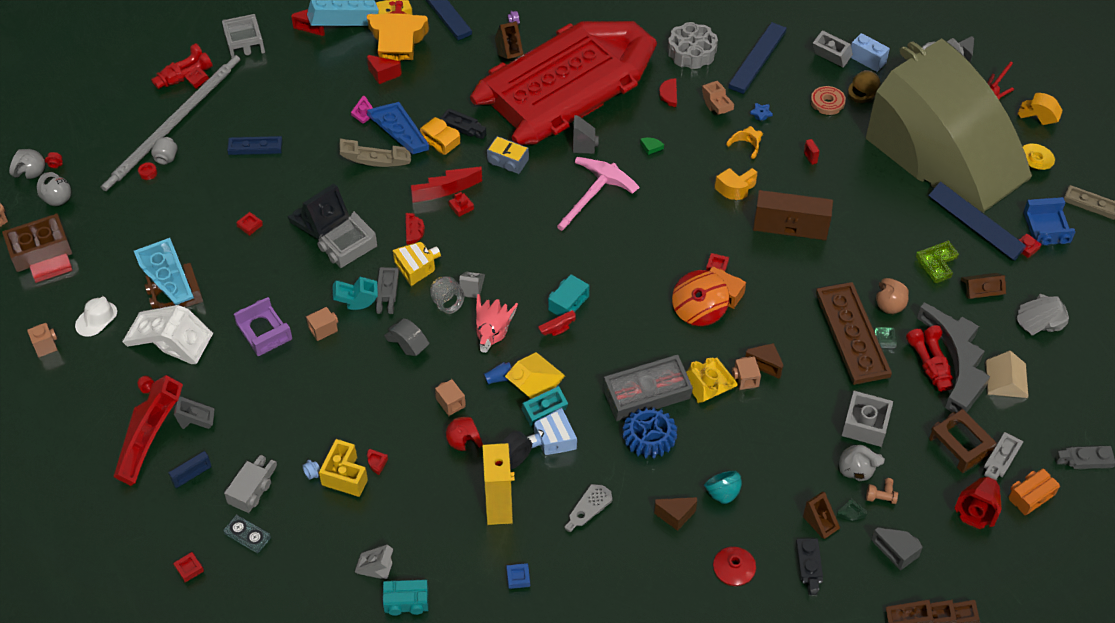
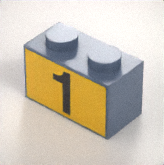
(508, 155)

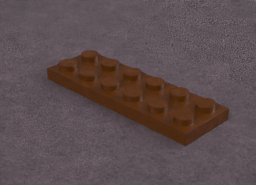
(853, 333)

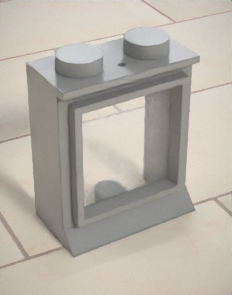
(242, 33)
(348, 241)

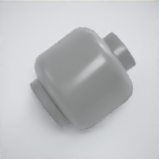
(164, 150)

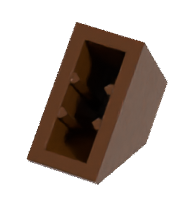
(508, 40)

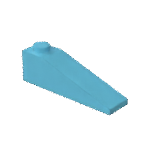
(164, 269)

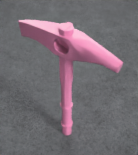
(605, 173)

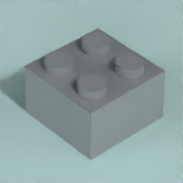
(867, 418)

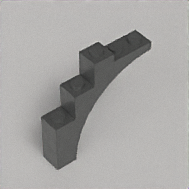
(966, 357)

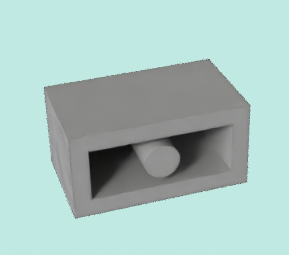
(832, 48)

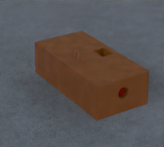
(793, 215)

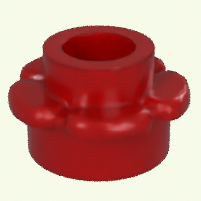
(54, 160)

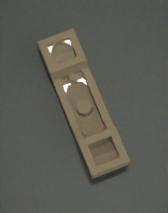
(373, 156)

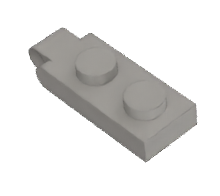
(1002, 456)

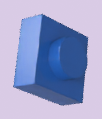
(518, 576)

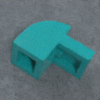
(358, 295)

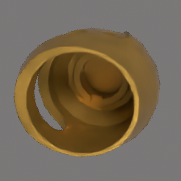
(865, 82)

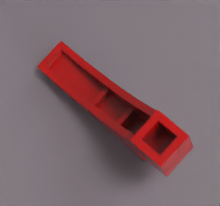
(144, 426)

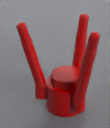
(995, 88)

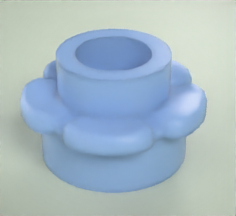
(311, 469)

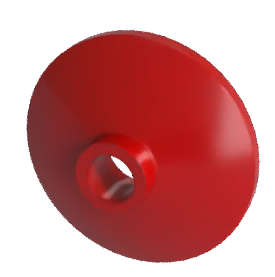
(734, 574)

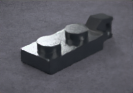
(464, 124)
(809, 564)

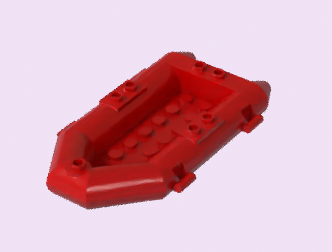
(566, 77)

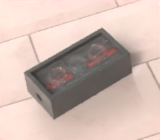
(647, 386)

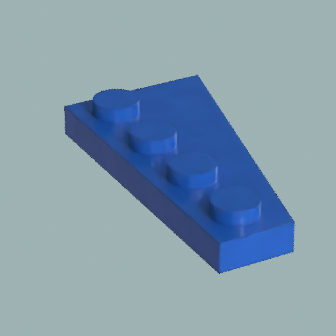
(400, 126)

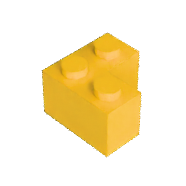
(341, 472)

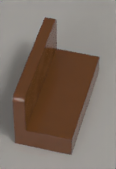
(985, 285)

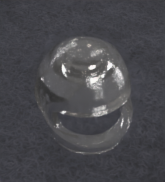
(443, 290)

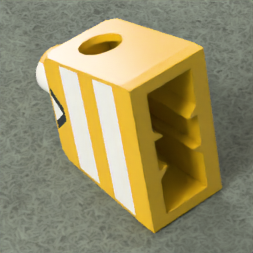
(415, 261)

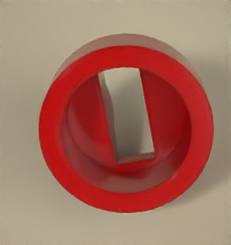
(145, 384)

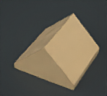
(1007, 376)

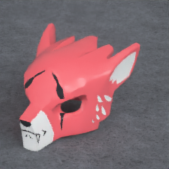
(491, 321)

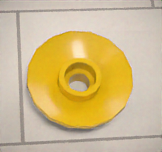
(1039, 156)

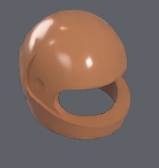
(893, 296)

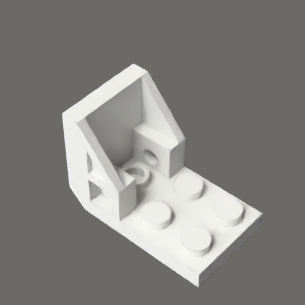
(172, 330)

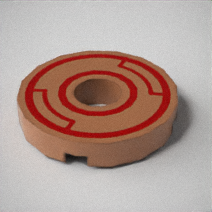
(831, 93)

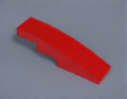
(442, 186)

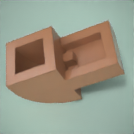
(716, 98)

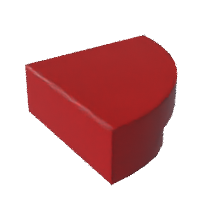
(376, 460)

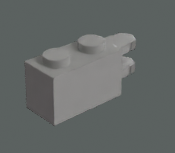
(250, 484)

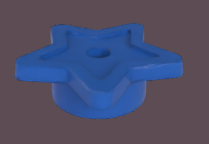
(761, 112)

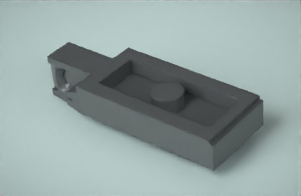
(1087, 457)

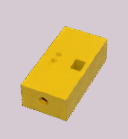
(498, 483)

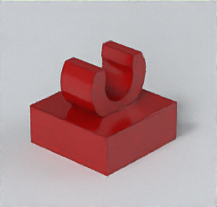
(461, 204)

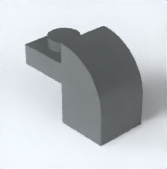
(408, 336)

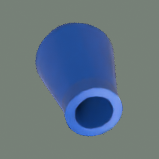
(498, 373)

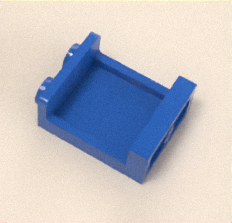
(1048, 221)

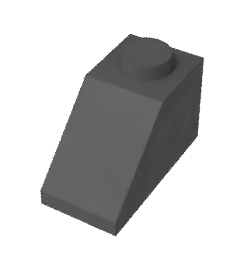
(584, 136)
(897, 546)

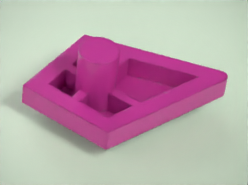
(360, 110)

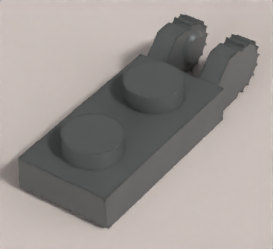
(387, 288)

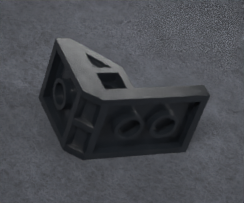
(321, 213)

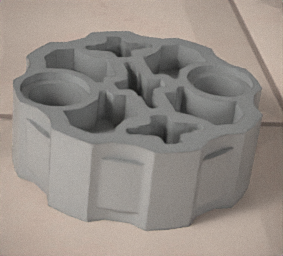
(692, 45)

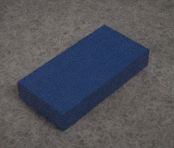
(190, 469)

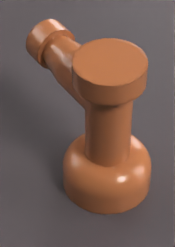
(888, 494)

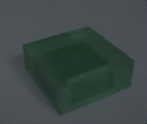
(886, 337)

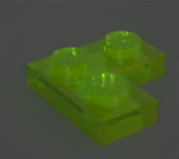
(935, 259)

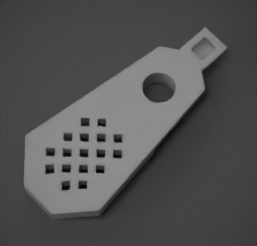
(588, 507)

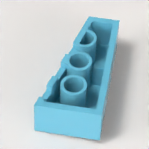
(340, 12)

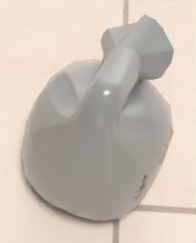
(859, 462)

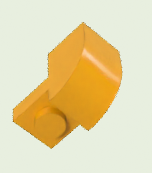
(1043, 106)
(735, 186)

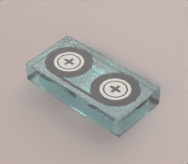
(247, 534)

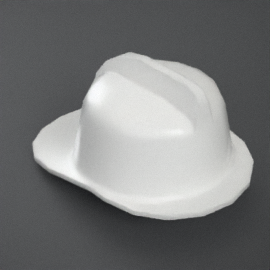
(96, 316)

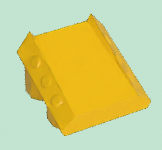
(709, 379)

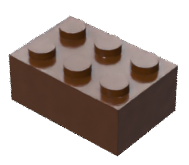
(36, 242)

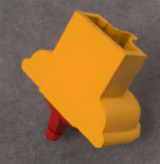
(397, 32)

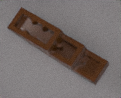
(934, 612)

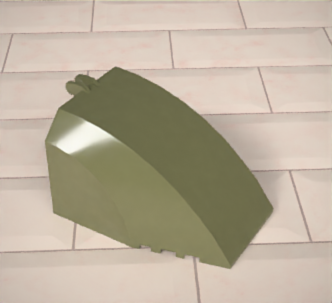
(948, 126)

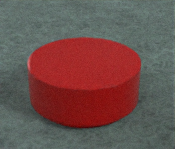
(147, 171)

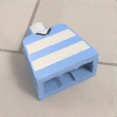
(554, 434)

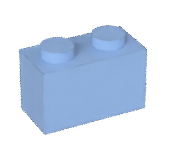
(869, 52)

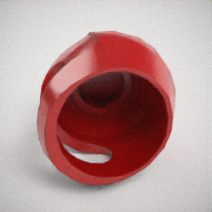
(461, 431)

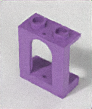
(277, 336)

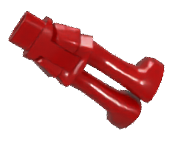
(176, 71)
(936, 367)

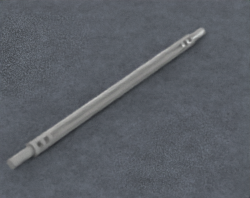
(170, 123)

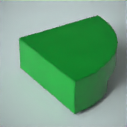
(651, 145)

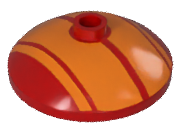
(703, 309)

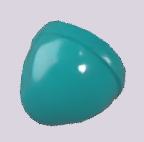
(724, 486)

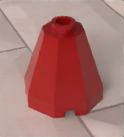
(980, 503)

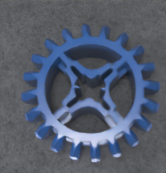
(646, 425)

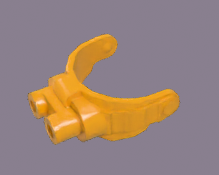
(748, 135)

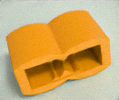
(440, 135)

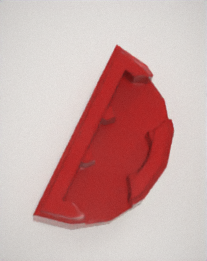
(668, 92)
(414, 228)
(559, 324)

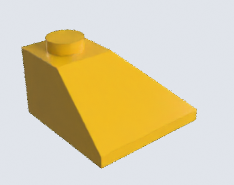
(534, 375)

